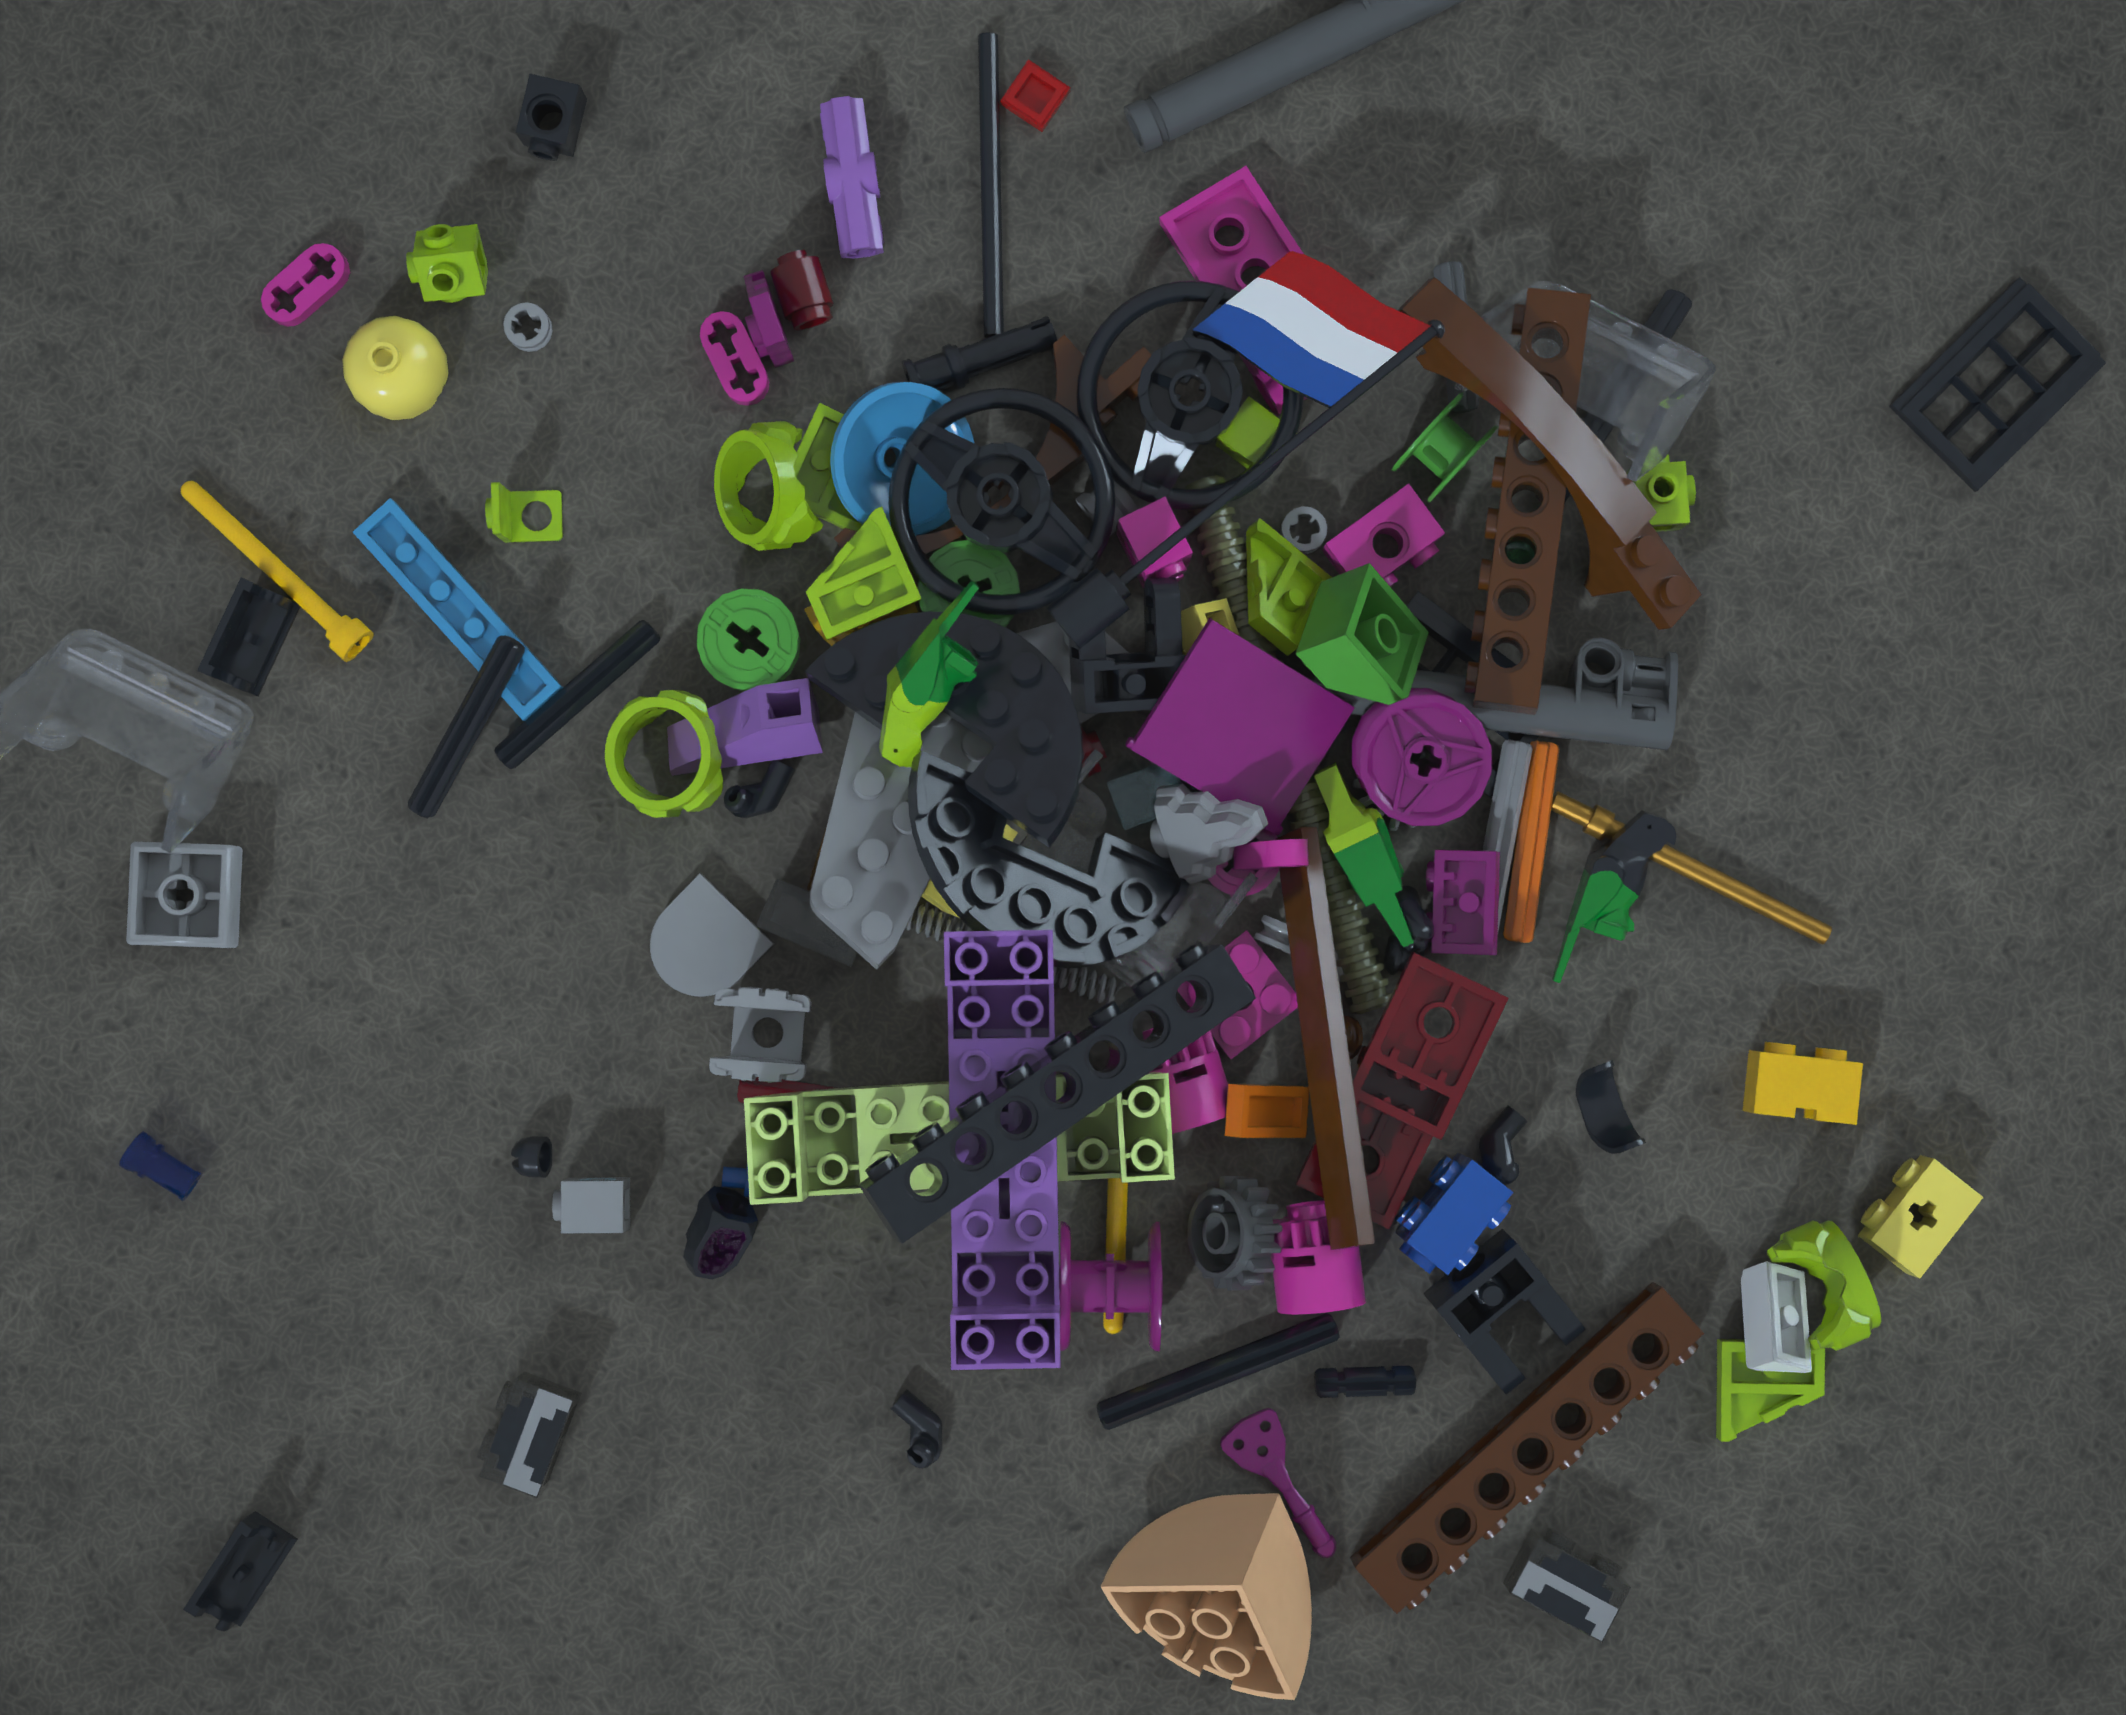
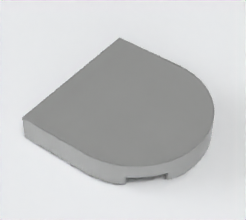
(705, 941)

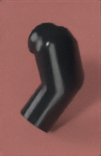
(761, 796)
(1417, 920)
(1496, 1146)
(924, 1430)

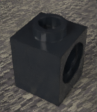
(547, 96)

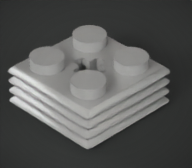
(208, 919)

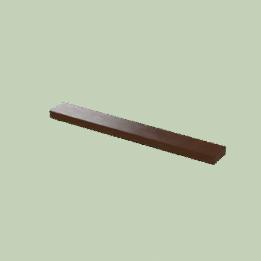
(1326, 1049)

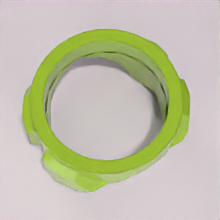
(791, 516)
(633, 717)
(1849, 1296)

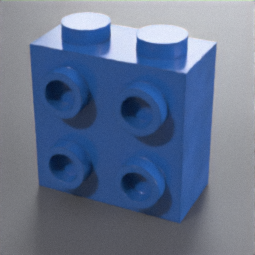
(1451, 1214)

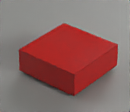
(1035, 95)

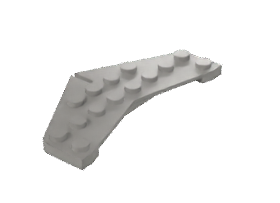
(868, 858)

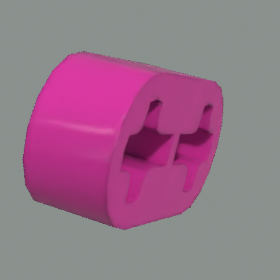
(296, 276)
(724, 364)
(1271, 854)

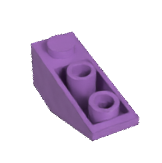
(753, 728)

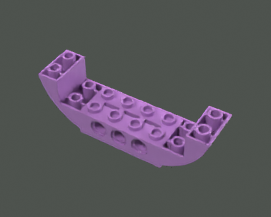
(1008, 1230)

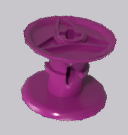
(1437, 787)
(1111, 1286)

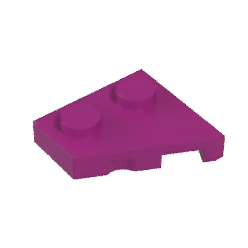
(765, 323)

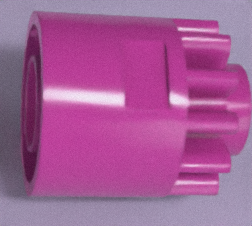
(1195, 1084)
(1307, 1272)

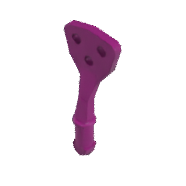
(1273, 1467)

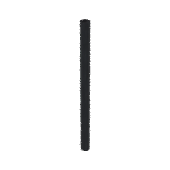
(990, 184)

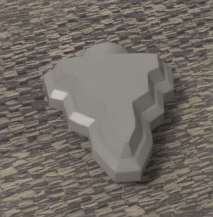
(1201, 830)

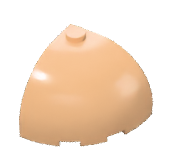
(1221, 1591)

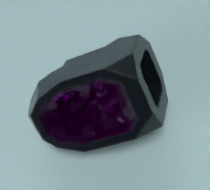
(719, 1233)

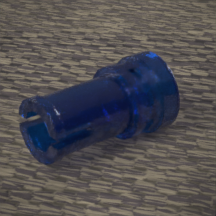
(156, 1164)

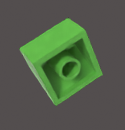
(1362, 637)

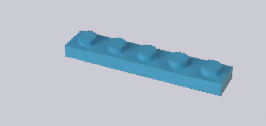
(452, 602)

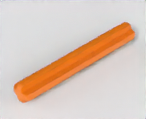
(1531, 843)

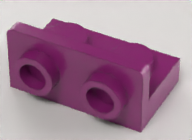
(1464, 901)

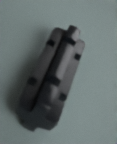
(1365, 1381)

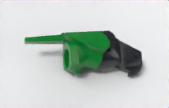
(1614, 882)

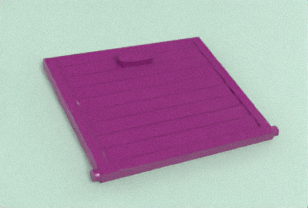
(1241, 724)

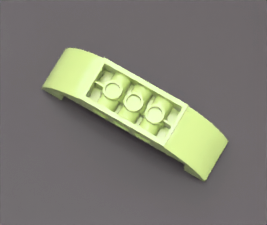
(829, 1137)

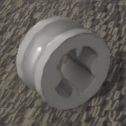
(518, 339)
(1315, 539)
(1274, 934)

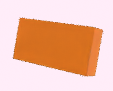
(1266, 1111)

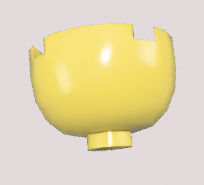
(395, 367)

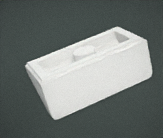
(1775, 1319)

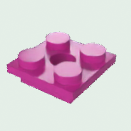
(1273, 996)

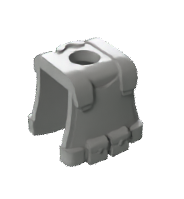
(747, 1056)

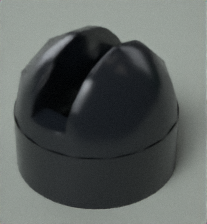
(533, 1156)

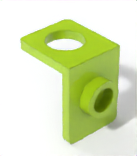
(505, 511)

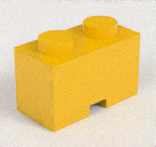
(1820, 1084)

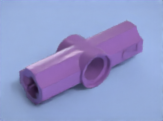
(851, 177)

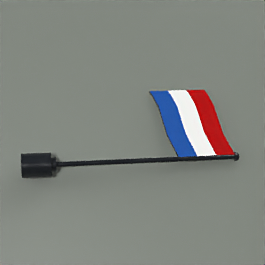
(1308, 335)

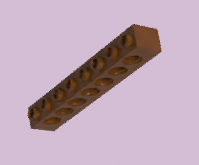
(1563, 319)
(1496, 1451)

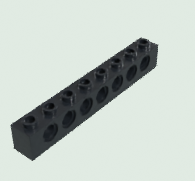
(1219, 995)

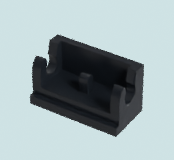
(249, 637)
(241, 1571)

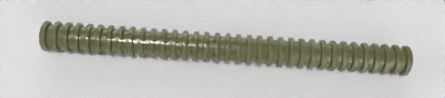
(1348, 926)

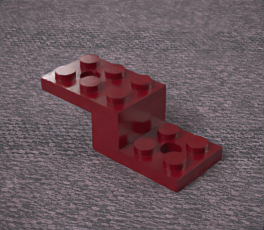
(1411, 1081)

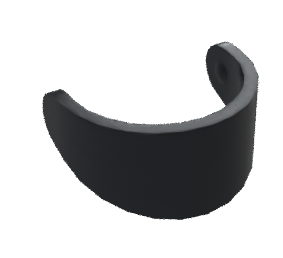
(1604, 1111)

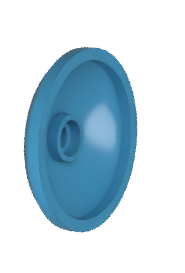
(865, 433)

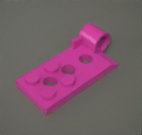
(1266, 239)

